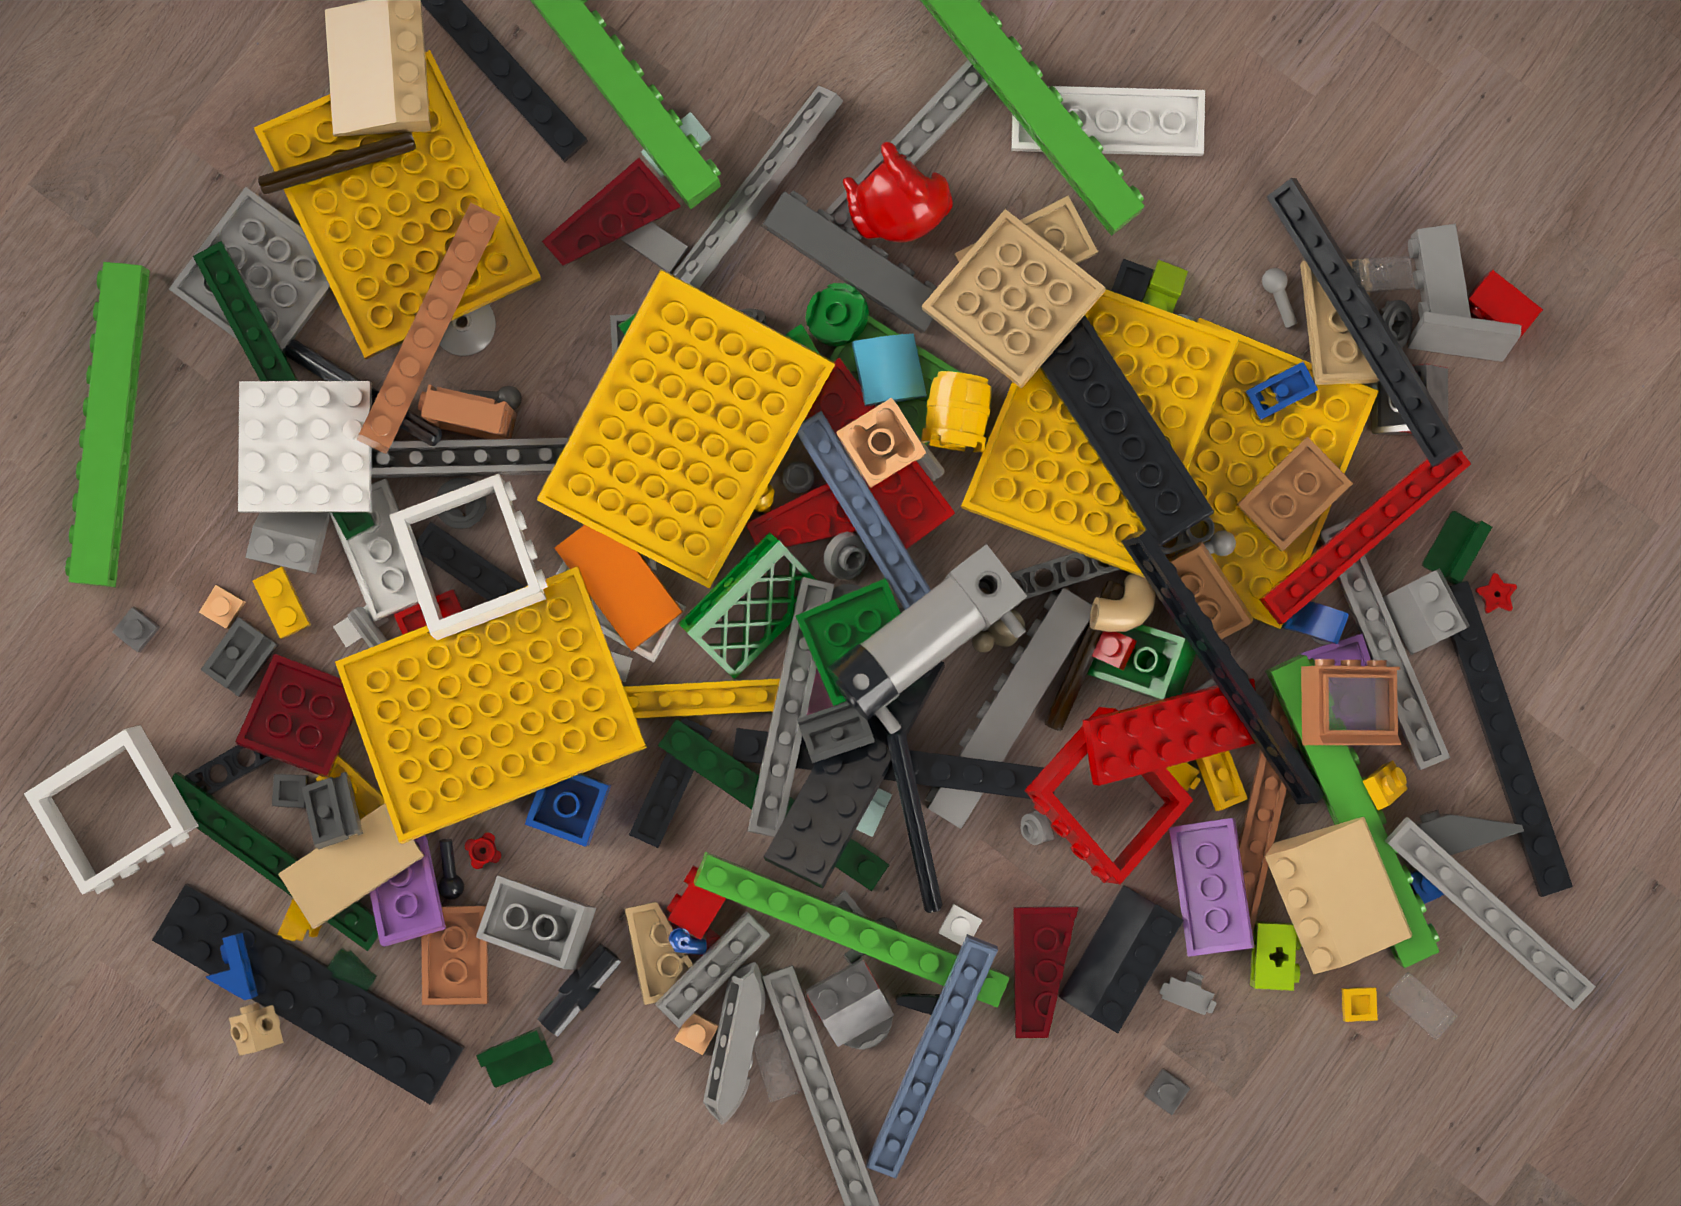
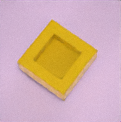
(1359, 1004)

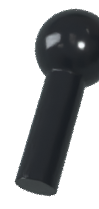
(450, 885)

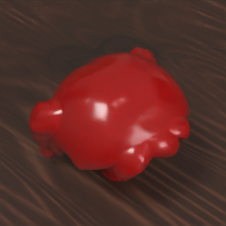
(897, 199)

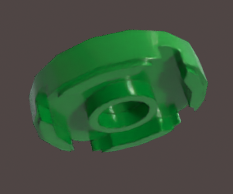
(837, 314)

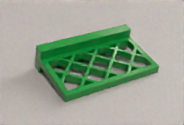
(729, 593)

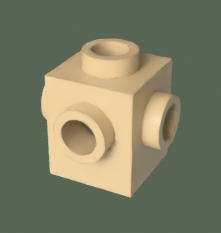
(255, 1029)

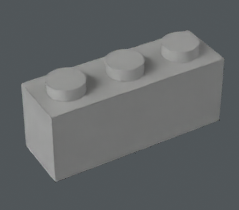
(1439, 271)

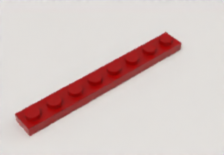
(1360, 536)

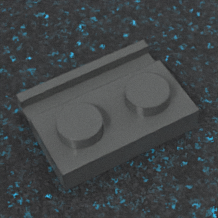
(239, 657)
(834, 731)
(331, 810)

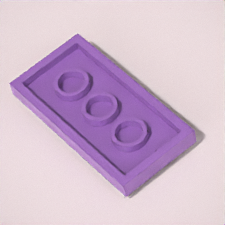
(1211, 887)

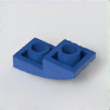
(1318, 622)

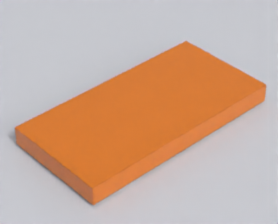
(620, 585)

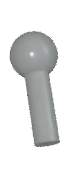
(1275, 282)
(1221, 543)

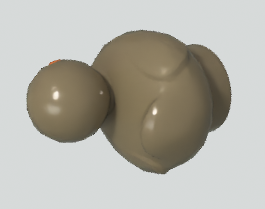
(997, 634)

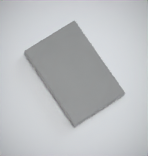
(1464, 336)

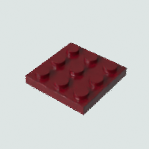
(298, 717)

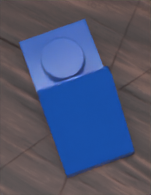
(1288, 387)
(239, 978)

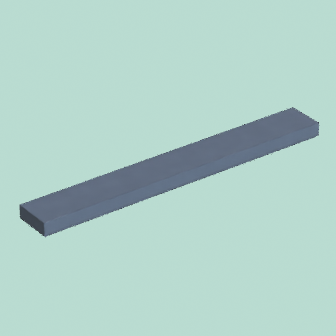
(862, 510)
(931, 1056)

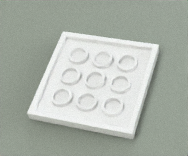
(303, 446)

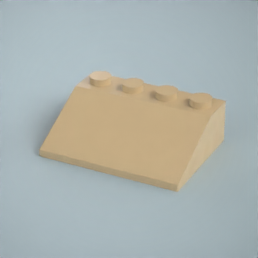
(377, 68)
(1337, 894)

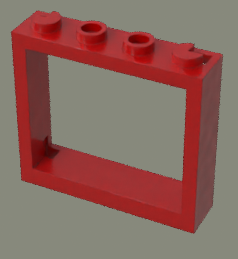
(1083, 846)

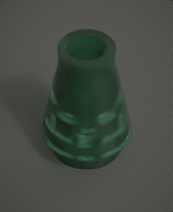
(351, 969)

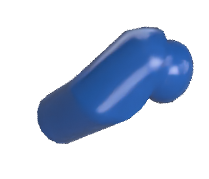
(684, 943)

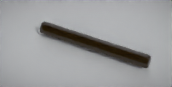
(336, 163)
(1079, 666)

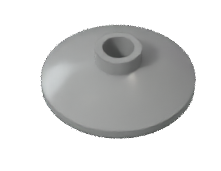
(474, 336)

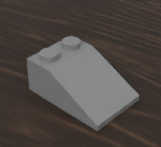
(536, 923)

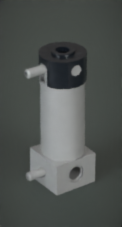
(926, 634)

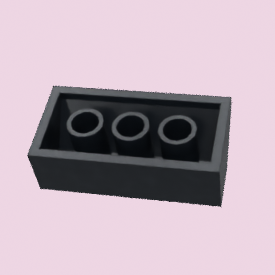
(1120, 959)

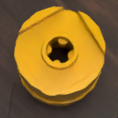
(957, 411)

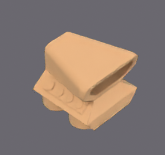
(881, 442)

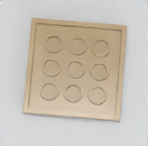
(1013, 298)

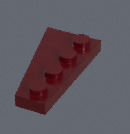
(614, 212)
(1040, 954)

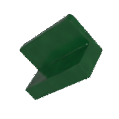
(1456, 547)
(516, 1057)

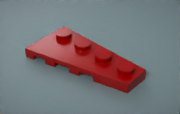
(804, 519)

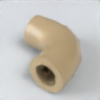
(1127, 612)

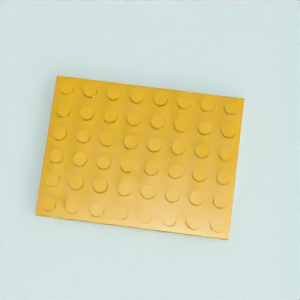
(392, 220)
(685, 429)
(1242, 450)
(1043, 470)
(490, 709)

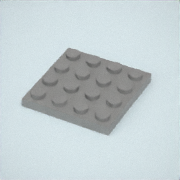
(273, 263)

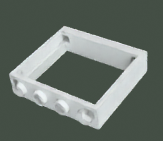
(444, 627)
(157, 780)

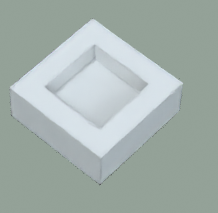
(959, 924)

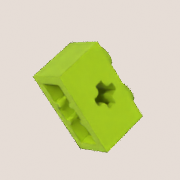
(1264, 971)

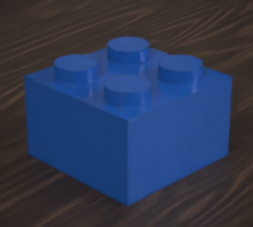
(569, 808)

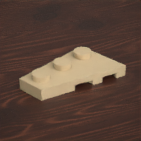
(654, 957)

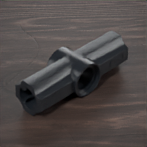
(579, 990)

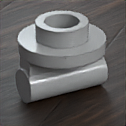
(1036, 828)

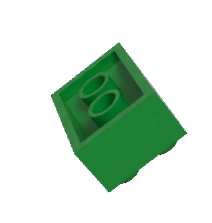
(1155, 667)

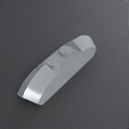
(735, 1042)

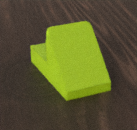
(1165, 286)

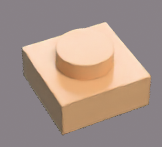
(222, 607)
(696, 1033)

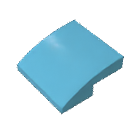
(889, 369)

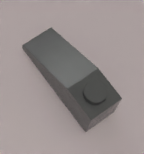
(1463, 833)

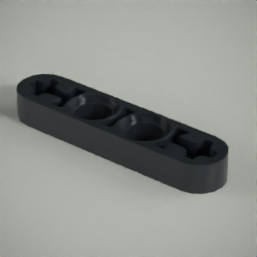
(234, 769)

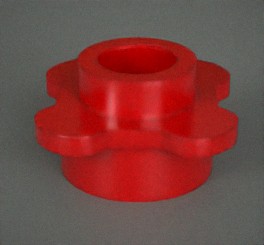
(479, 859)

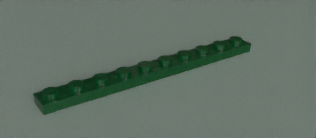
(259, 343)

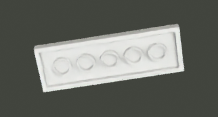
(1132, 120)

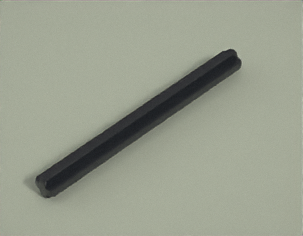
(331, 372)
(914, 821)

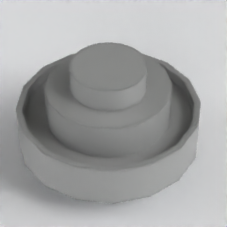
(846, 556)

